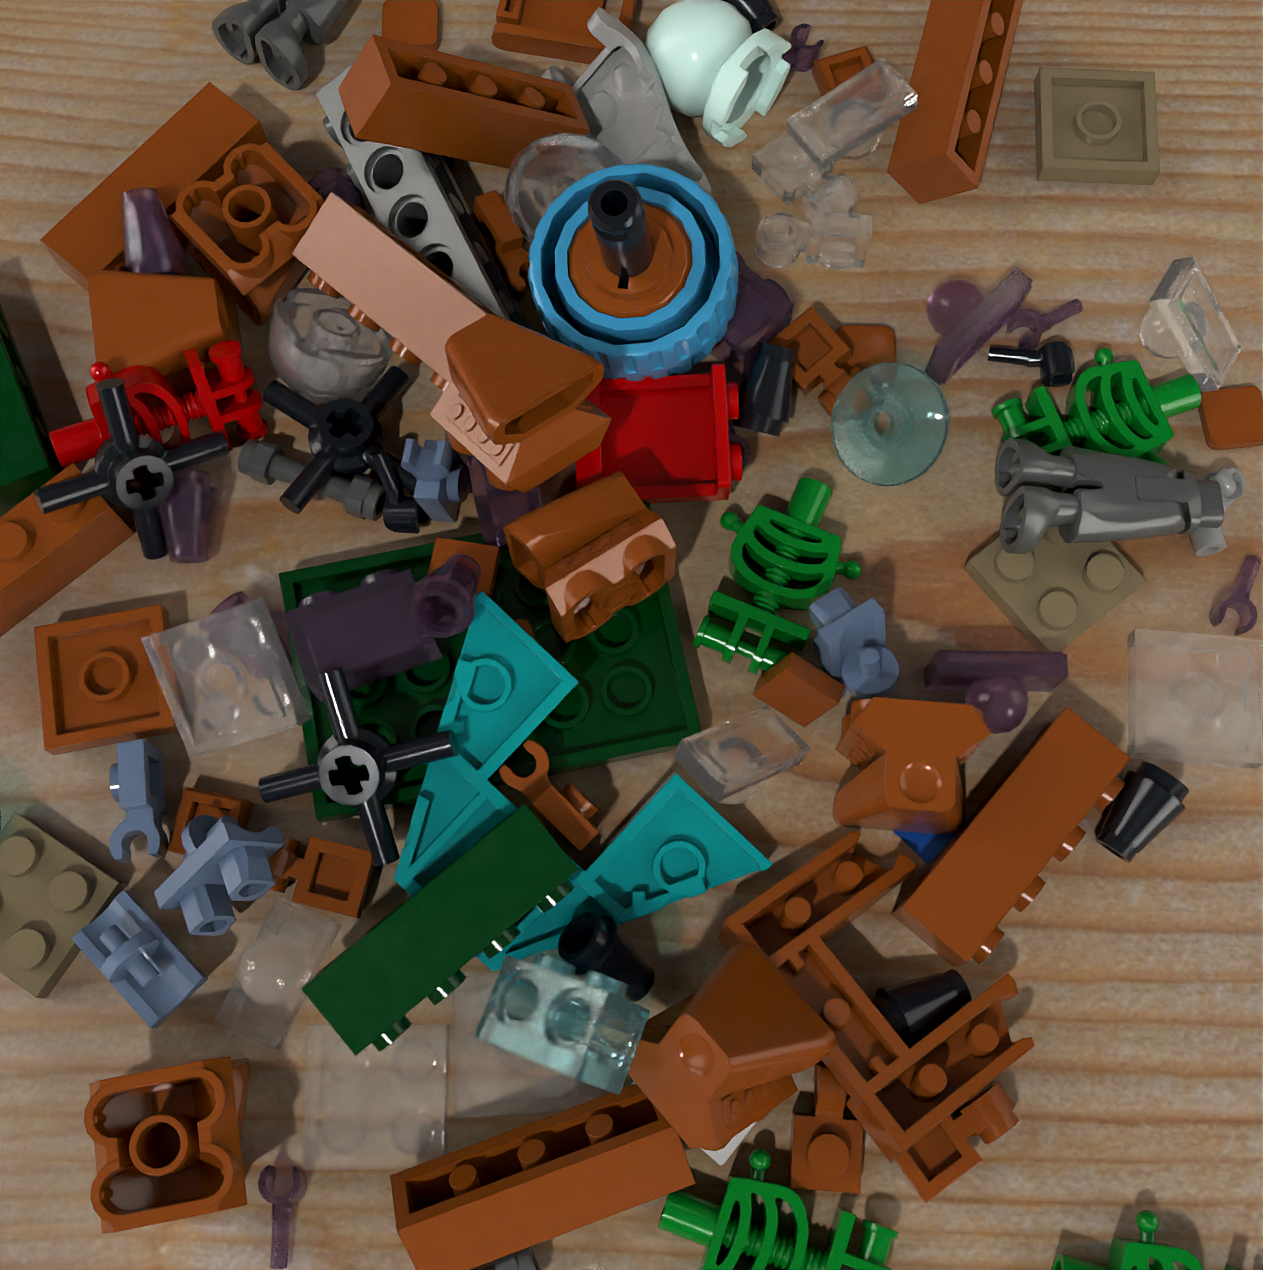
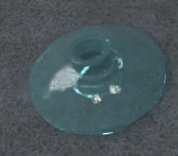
(914, 431)

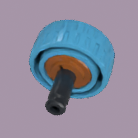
(635, 271)

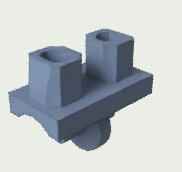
(854, 645)
(218, 865)
(140, 959)

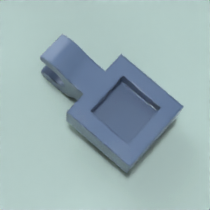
(440, 478)
(140, 789)

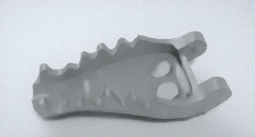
(628, 103)

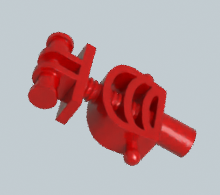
(219, 396)

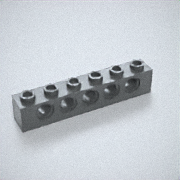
(422, 195)

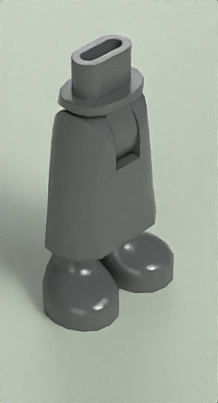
(275, 34)
(1097, 497)

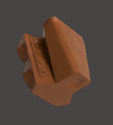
(249, 226)
(156, 318)
(519, 402)
(592, 553)
(907, 764)
(729, 1050)
(168, 1143)

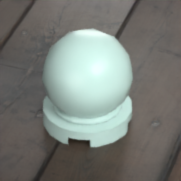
(716, 65)

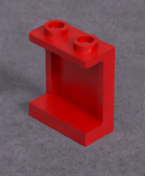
(668, 436)

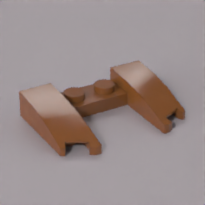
(891, 1088)

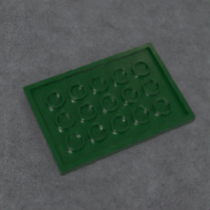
(628, 699)

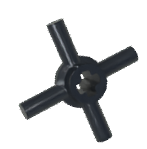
(339, 435)
(114, 468)
(363, 747)

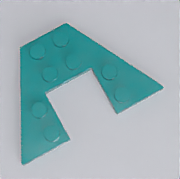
(496, 700)

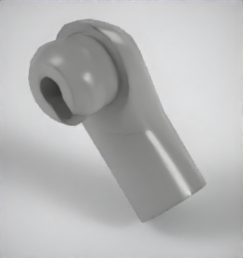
(1232, 484)

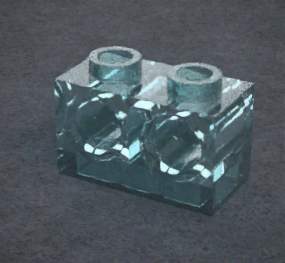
(564, 1022)

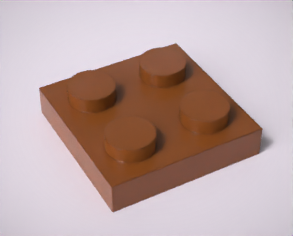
(100, 681)

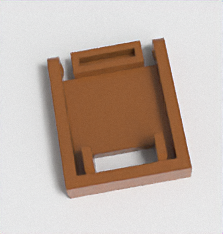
(553, 27)

